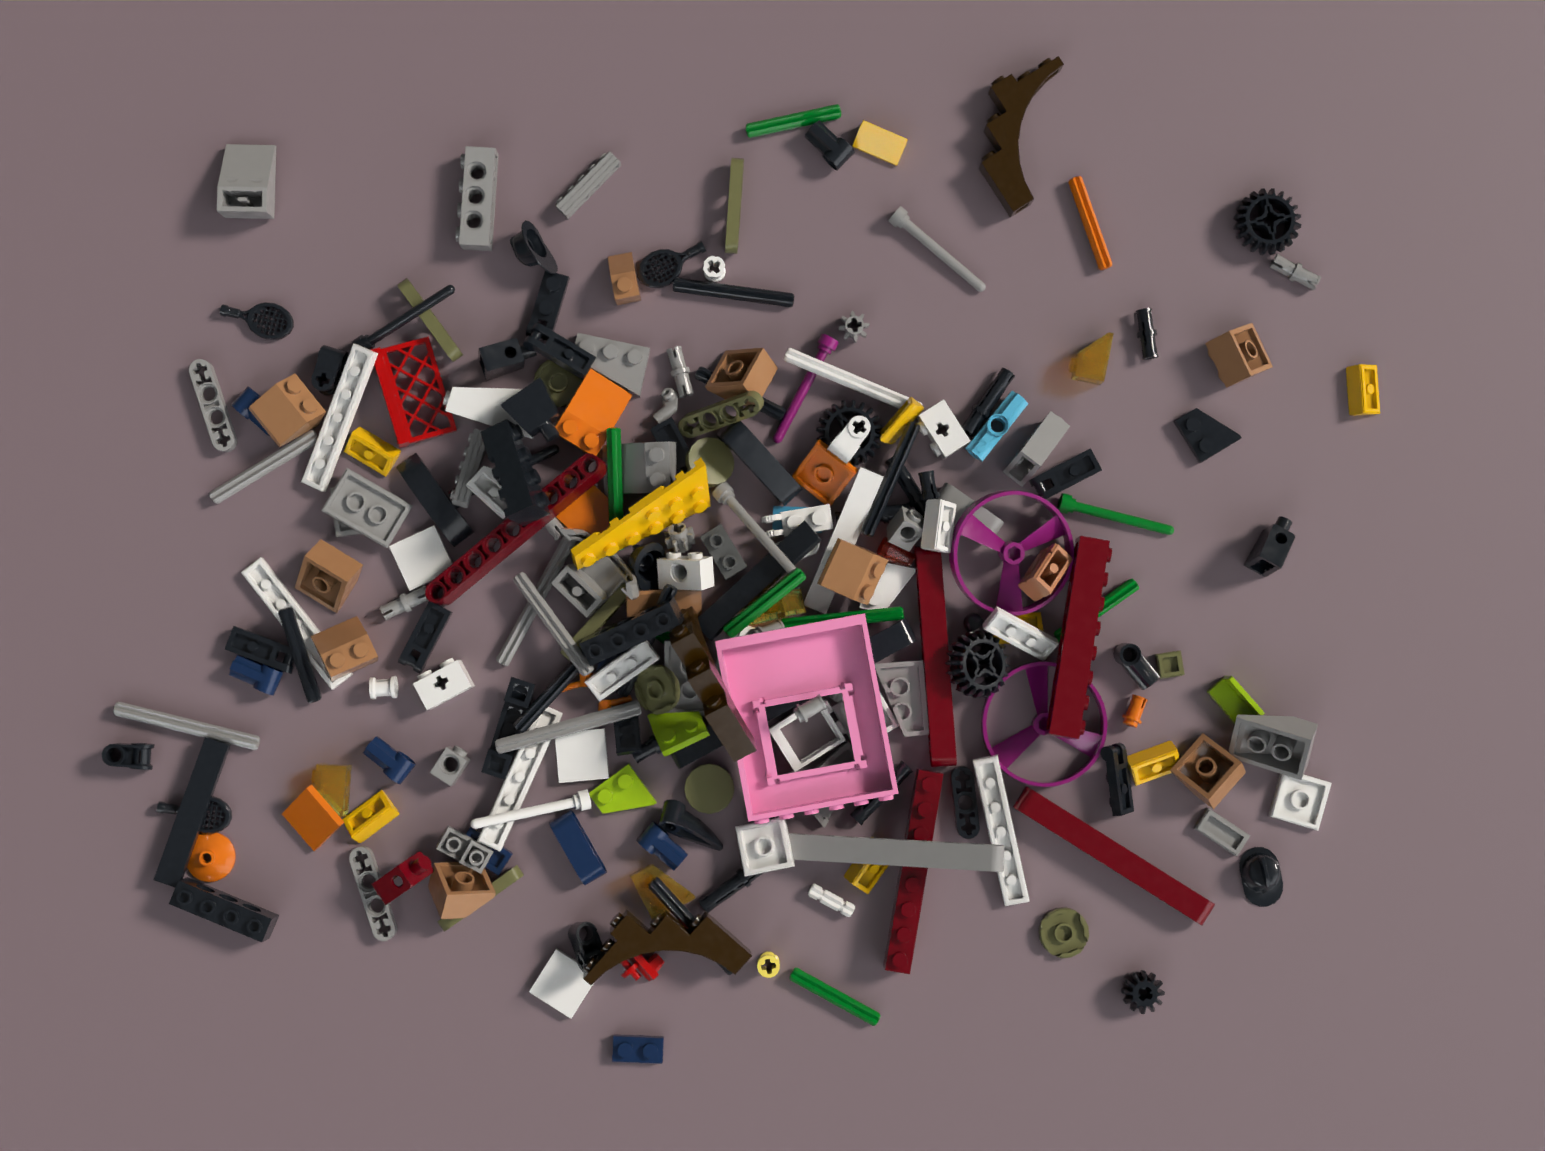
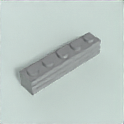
(588, 184)
(471, 465)

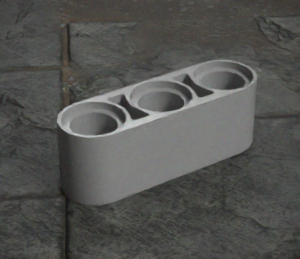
(962, 501)

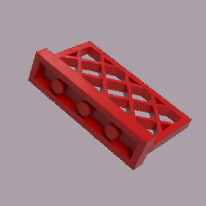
(392, 397)

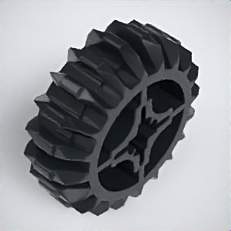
(1268, 240)
(839, 414)
(985, 663)

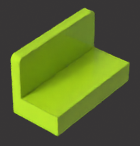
(1233, 698)

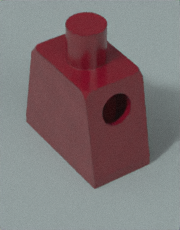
(411, 871)

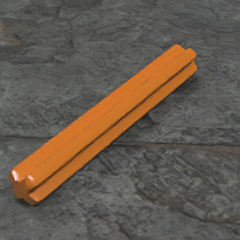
(1090, 223)

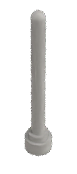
(902, 220)
(725, 494)

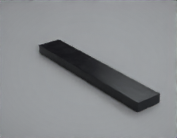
(757, 581)
(192, 812)

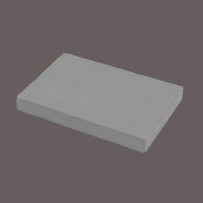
(367, 508)

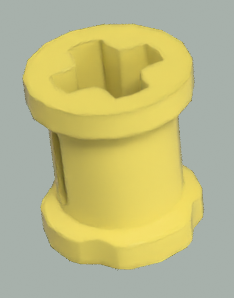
(763, 969)

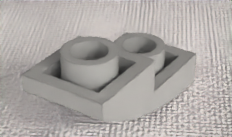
(464, 849)

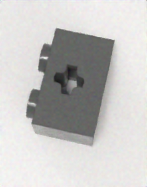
(723, 552)

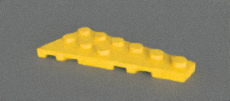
(648, 516)

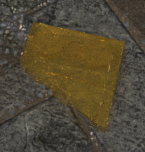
(652, 903)

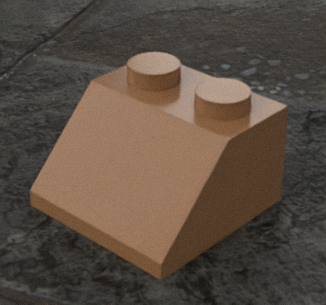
(1238, 355)
(742, 372)
(287, 410)
(852, 571)
(328, 575)
(344, 648)
(1208, 770)
(459, 889)

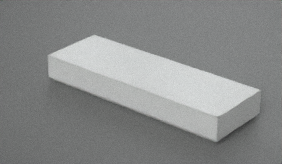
(1020, 634)
(621, 670)

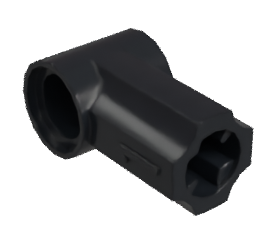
(833, 149)
(1137, 666)

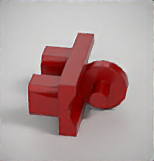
(647, 968)

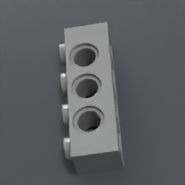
(481, 237)

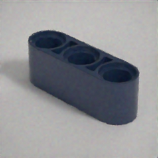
(578, 847)

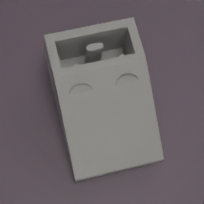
(247, 182)

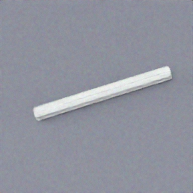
(845, 378)

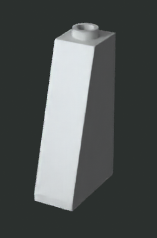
(480, 404)

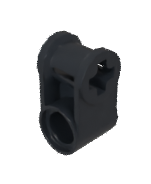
(328, 366)
(132, 755)
(585, 948)

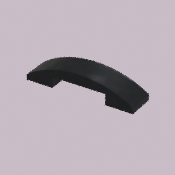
(434, 500)
(516, 702)

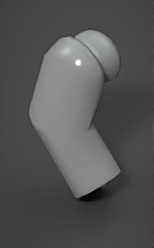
(669, 405)

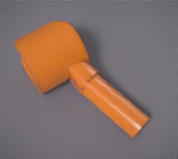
(578, 684)
(605, 704)

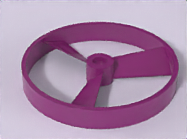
(1010, 553)
(1014, 746)

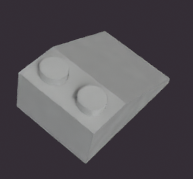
(645, 466)
(1274, 742)

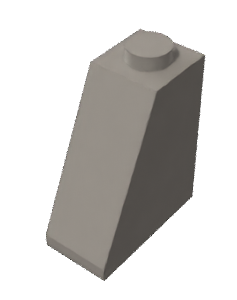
(1036, 449)

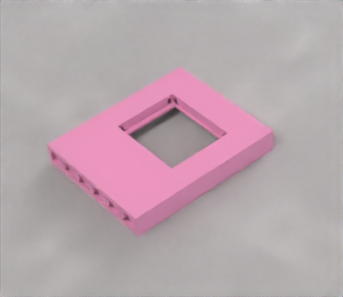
(798, 666)

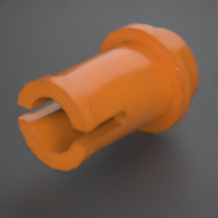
(1134, 711)

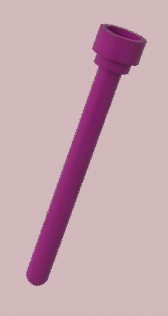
(826, 346)

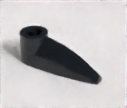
(683, 824)

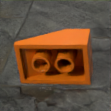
(591, 411)

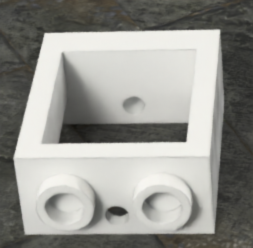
(787, 750)

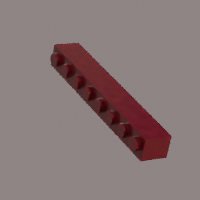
(1077, 638)
(912, 879)

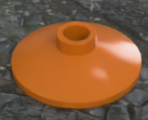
(221, 853)

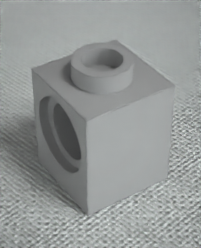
(905, 528)
(443, 773)

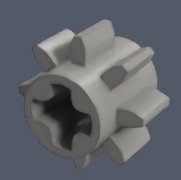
(858, 322)
(679, 537)

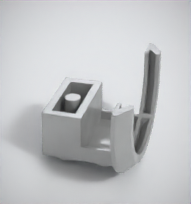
(594, 584)

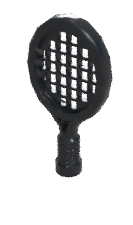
(689, 253)
(237, 313)
(162, 808)

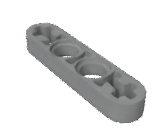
(216, 404)
(369, 894)

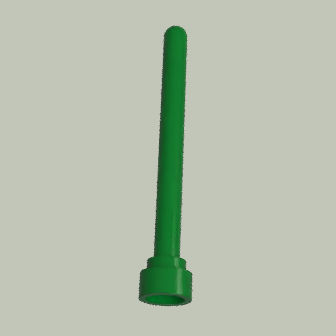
(1069, 504)

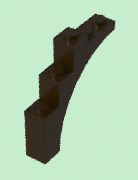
(1003, 168)
(708, 685)
(666, 933)

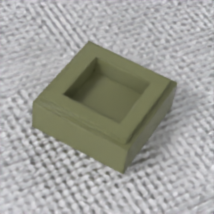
(1169, 664)

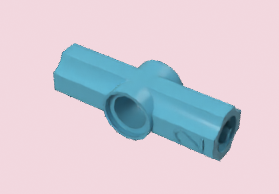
(1006, 414)

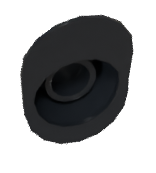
(531, 249)
(644, 564)
(1261, 876)

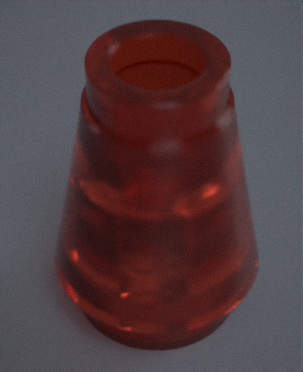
(895, 554)

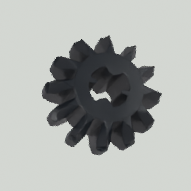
(1143, 982)

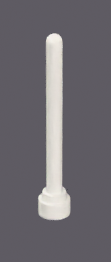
(579, 801)

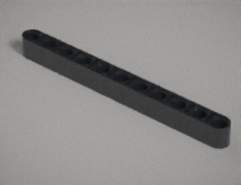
(882, 644)

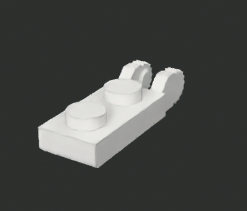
(817, 517)

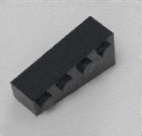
(515, 473)

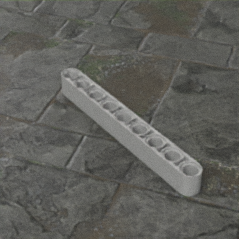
(897, 852)

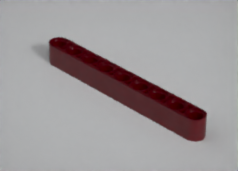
(504, 533)
(934, 655)
(1114, 855)

